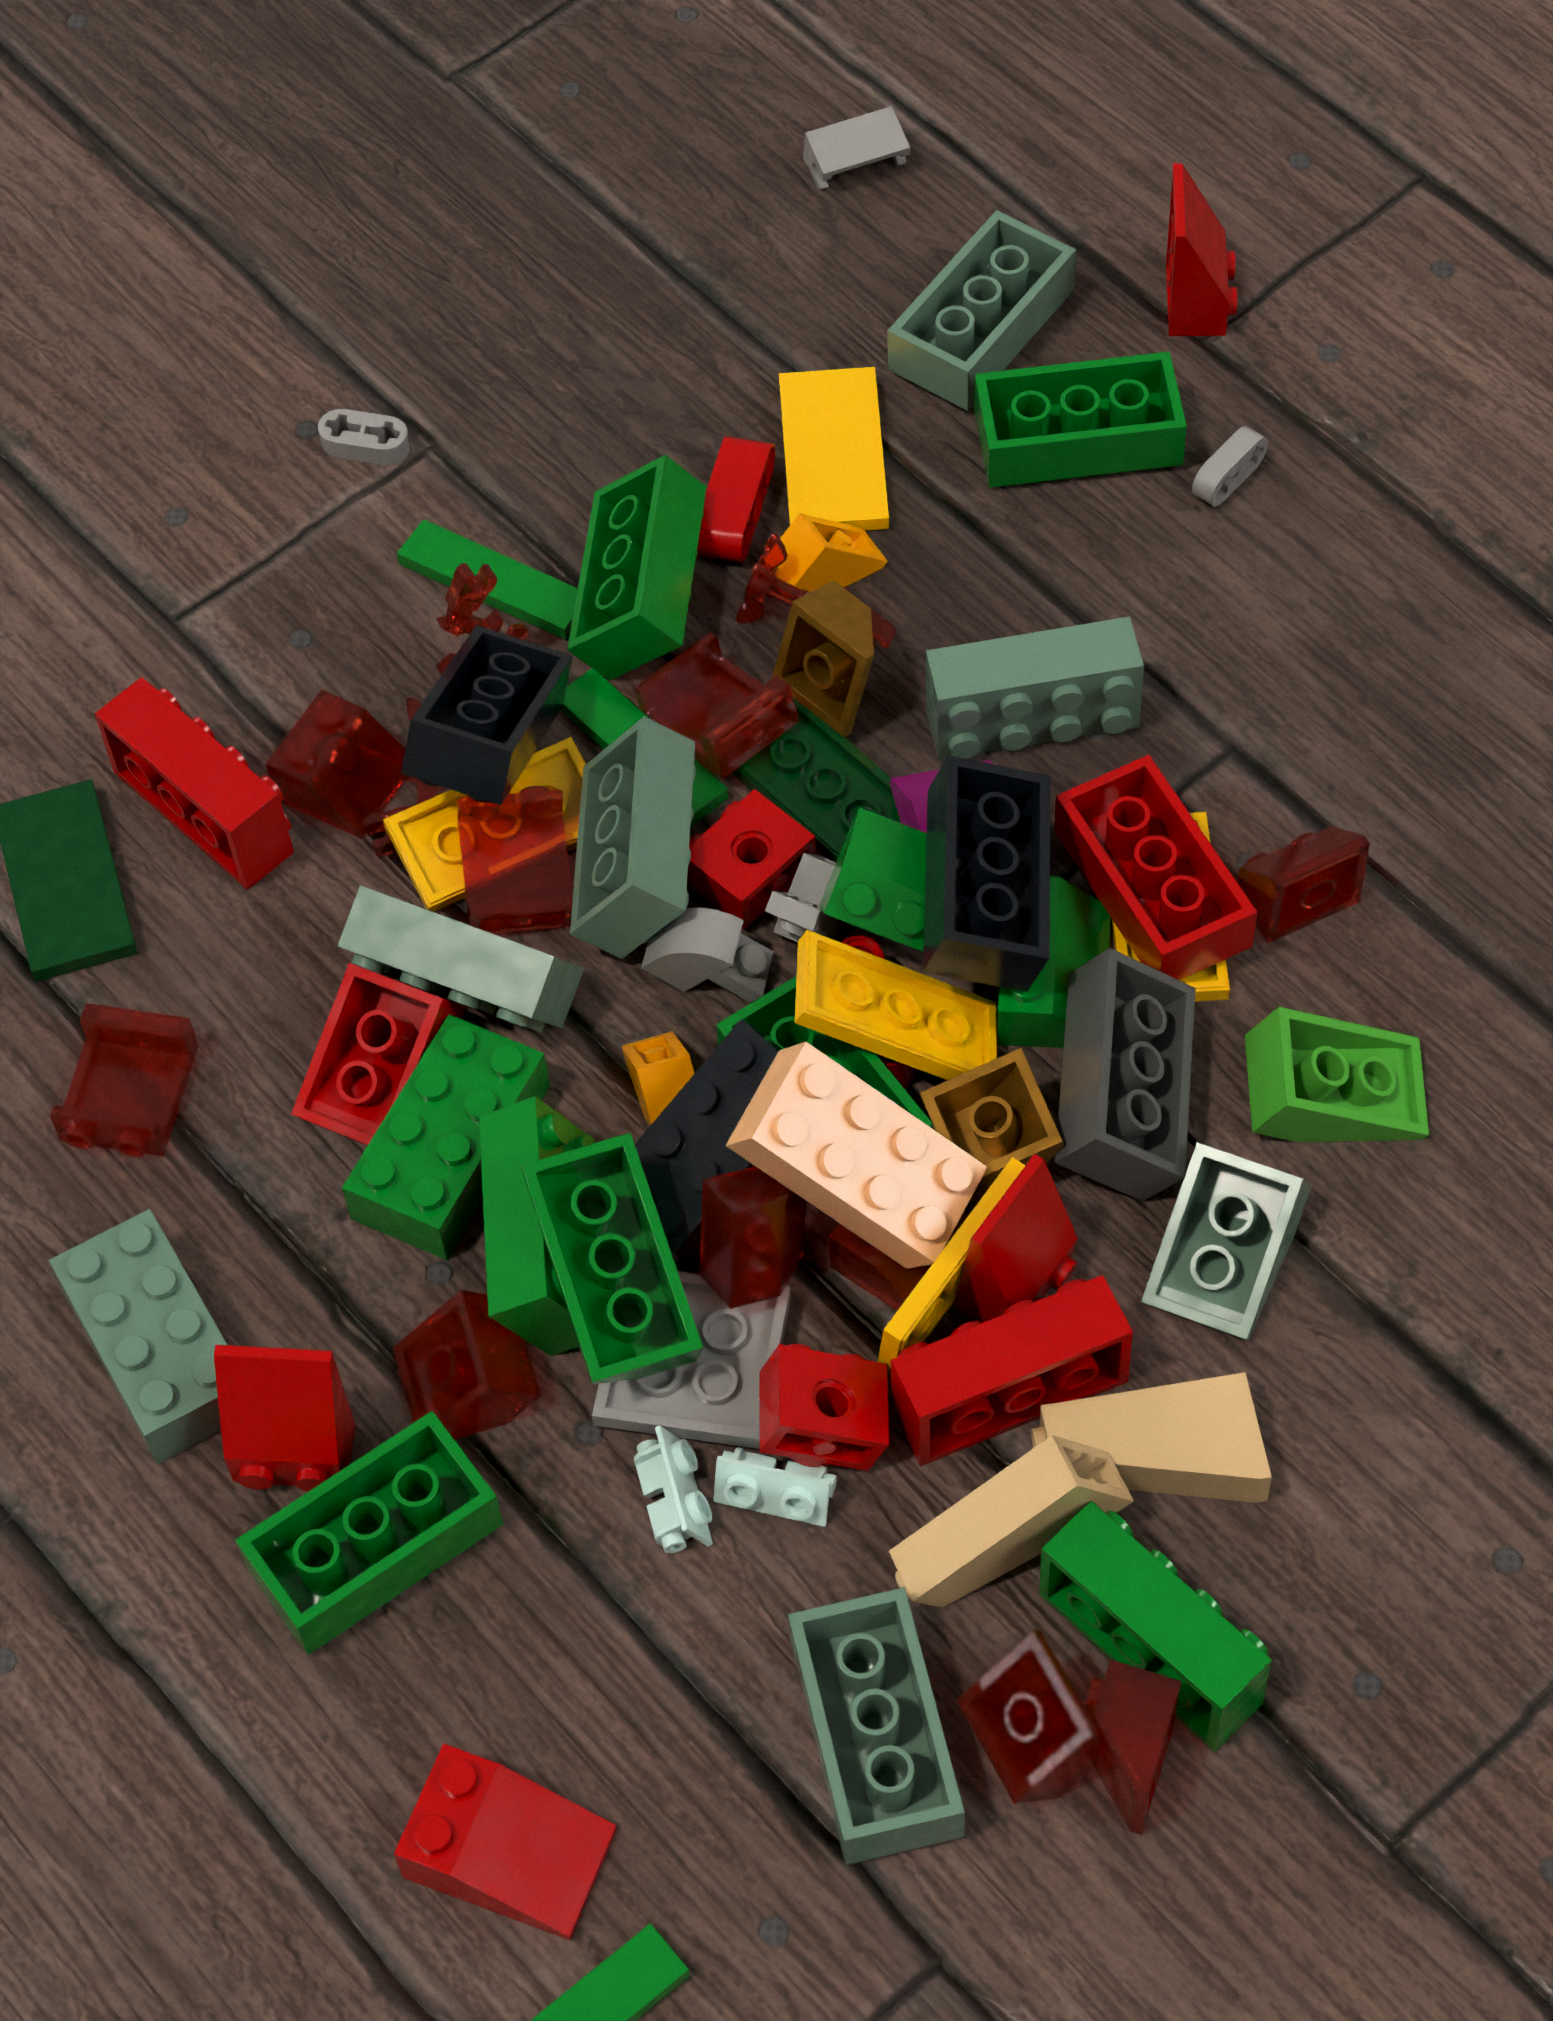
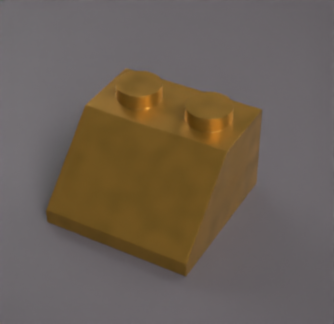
(828, 654)
(994, 1116)

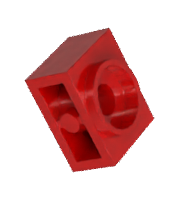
(747, 833)
(846, 1387)

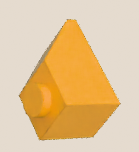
(827, 552)
(658, 1071)

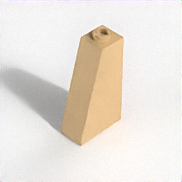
(1173, 1437)
(1006, 1520)

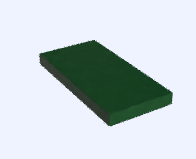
(819, 780)
(64, 881)

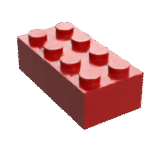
(196, 782)
(1154, 870)
(1004, 1369)

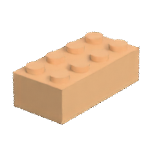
(856, 1156)

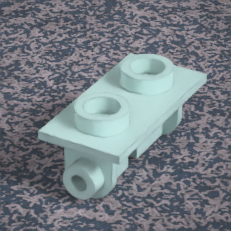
(669, 1468)
(756, 1485)

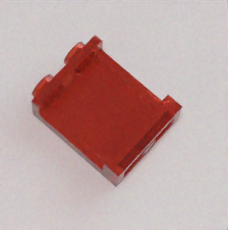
(717, 706)
(515, 861)
(127, 1081)

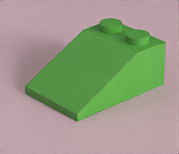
(1333, 1080)

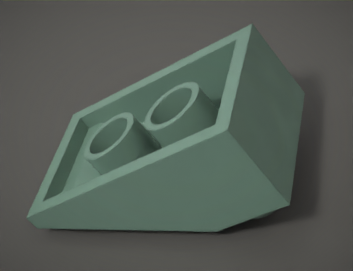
(1225, 1240)

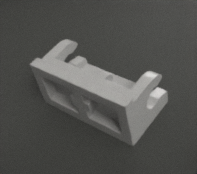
(854, 144)

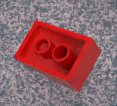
(1196, 263)
(368, 1051)
(1018, 1247)
(282, 1416)
(503, 1843)

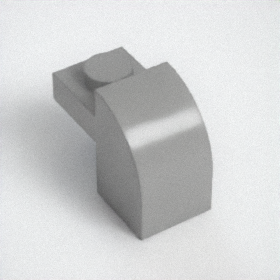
(800, 906)
(710, 947)

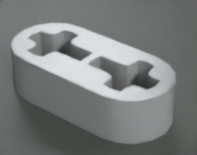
(364, 436)
(1230, 466)

